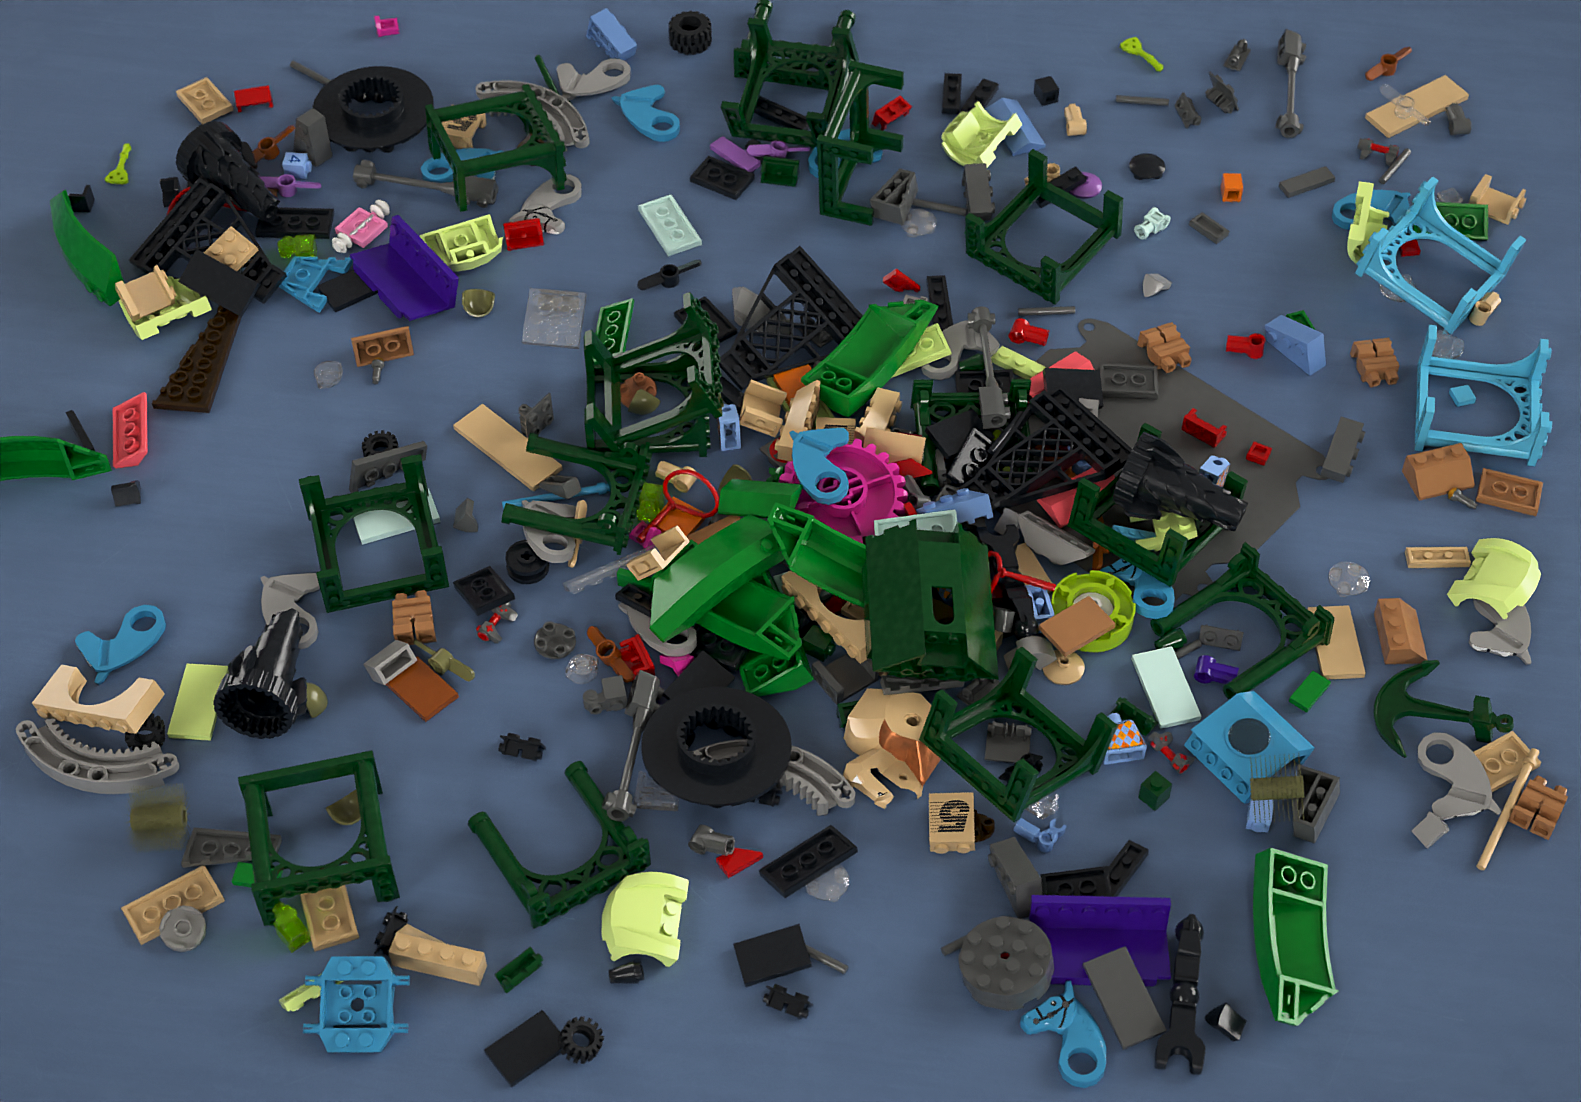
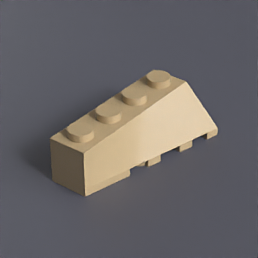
(881, 412)
(800, 418)
(428, 955)

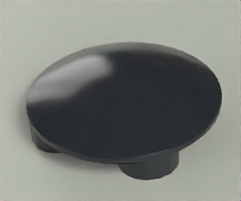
(1147, 166)

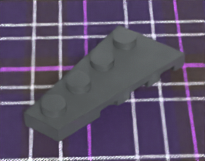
(384, 464)
(220, 847)

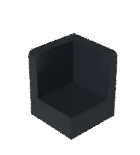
(1046, 90)
(170, 188)
(82, 202)

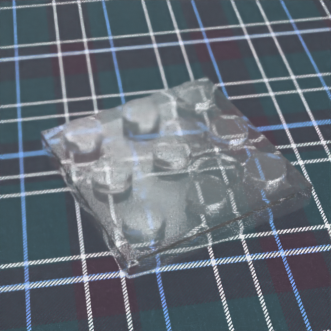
(554, 318)

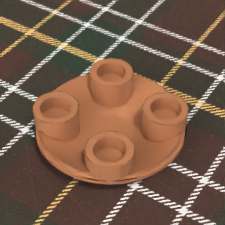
(633, 384)

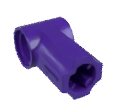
(1209, 670)

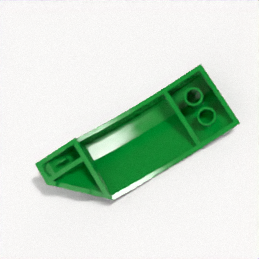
(84, 254)
(870, 354)
(48, 458)
(819, 553)
(711, 574)
(752, 617)
(769, 674)
(1292, 933)

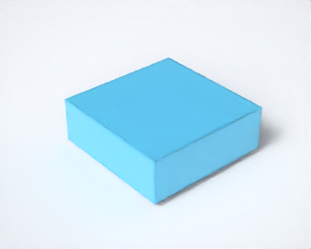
(1462, 395)

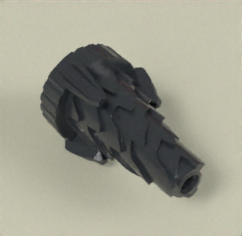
(222, 159)
(1160, 480)
(260, 690)

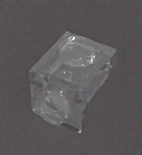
(1044, 807)

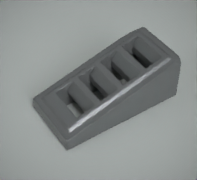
(561, 486)

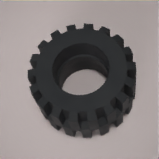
(690, 32)

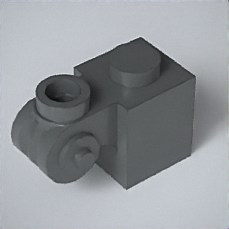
(611, 698)

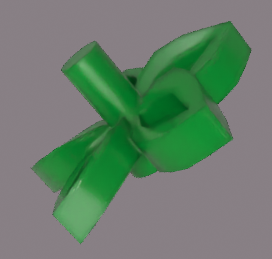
(775, 474)

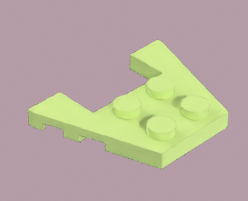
(1180, 524)

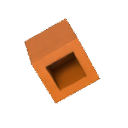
(1231, 187)

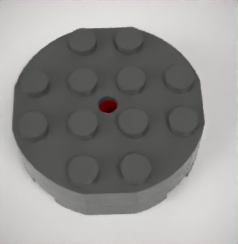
(1006, 962)

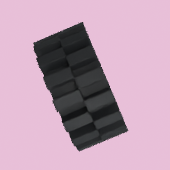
(378, 440)
(151, 724)
(571, 1048)

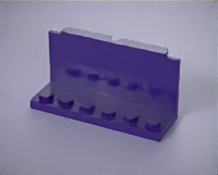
(407, 274)
(1095, 925)

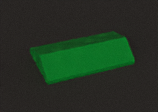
(1465, 218)
(614, 326)
(756, 497)

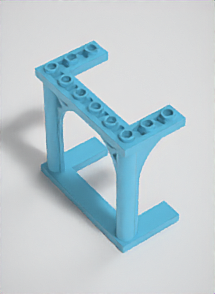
(1428, 218)
(1522, 373)

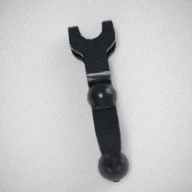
(1013, 591)
(1184, 997)

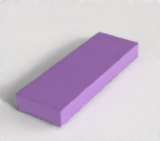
(734, 154)

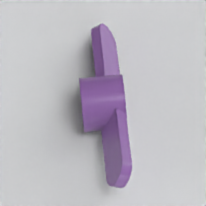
(775, 149)
(287, 185)

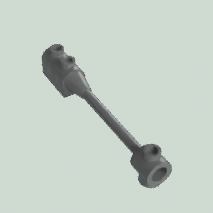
(1290, 55)
(477, 189)
(991, 398)
(640, 706)

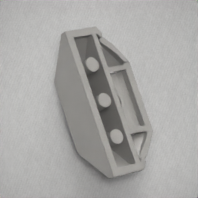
(742, 303)
(1051, 540)

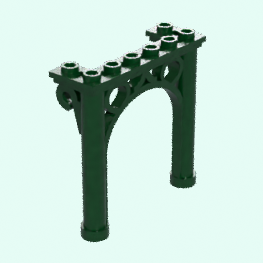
(789, 73)
(927, 403)
(607, 525)
(1242, 573)
(541, 907)

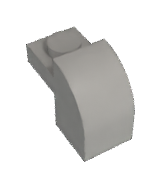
(1037, 647)

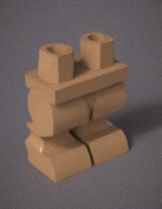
(1165, 347)
(1376, 361)
(410, 611)
(1539, 799)

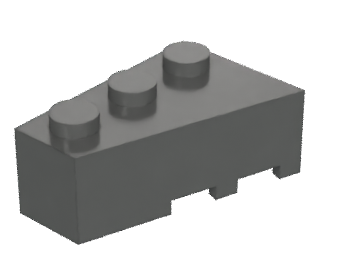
(312, 137)
(978, 191)
(895, 197)
(1343, 450)
(1319, 798)
(1015, 874)

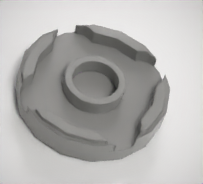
(183, 928)

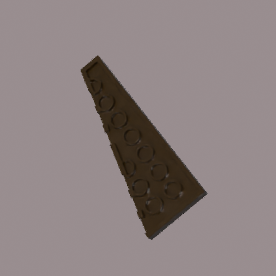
(201, 368)

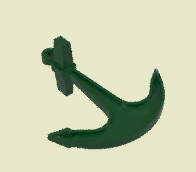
(1395, 703)

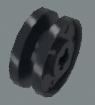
(524, 564)

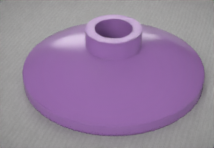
(1089, 189)

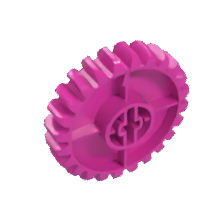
(872, 494)

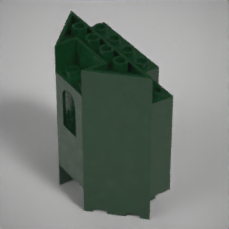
(899, 605)

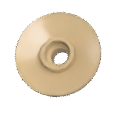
(1065, 673)

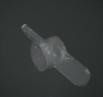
(1404, 104)

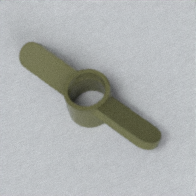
(444, 661)

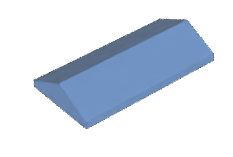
(1026, 137)

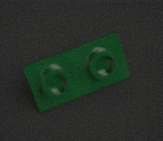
(1130, 712)
(519, 969)

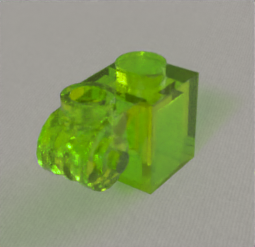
(300, 245)
(651, 501)
(290, 927)

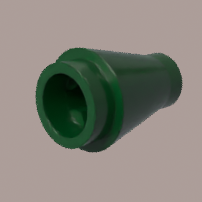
(973, 363)
(1174, 638)

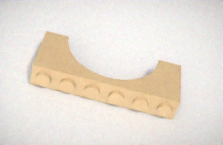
(845, 632)
(123, 713)

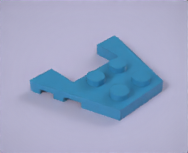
(305, 275)

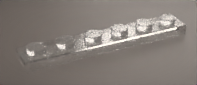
(596, 576)

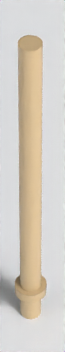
(1528, 764)

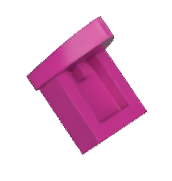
(386, 26)
(651, 533)
(678, 664)

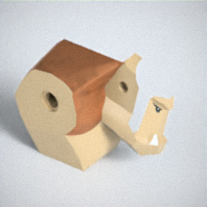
(887, 737)

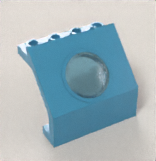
(1245, 729)

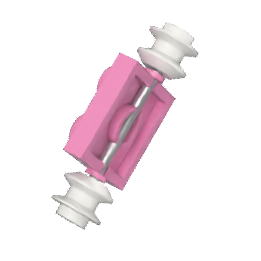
(361, 227)

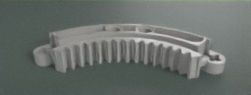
(559, 110)
(90, 769)
(807, 775)

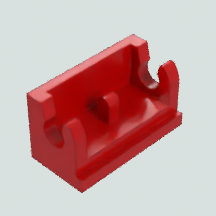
(253, 96)
(890, 112)
(523, 234)
(1203, 430)
(636, 656)

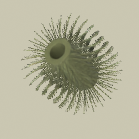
(1277, 788)
(158, 817)

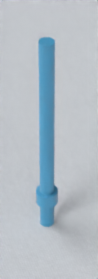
(600, 488)

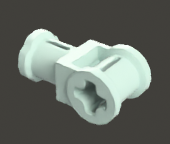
(1153, 222)

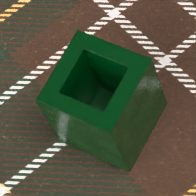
(818, 643)
(1155, 790)

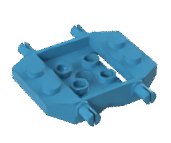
(338, 998)

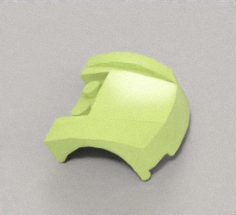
(976, 135)
(1365, 222)
(465, 244)
(185, 302)
(1500, 575)
(645, 916)

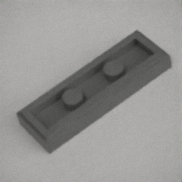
(1306, 182)

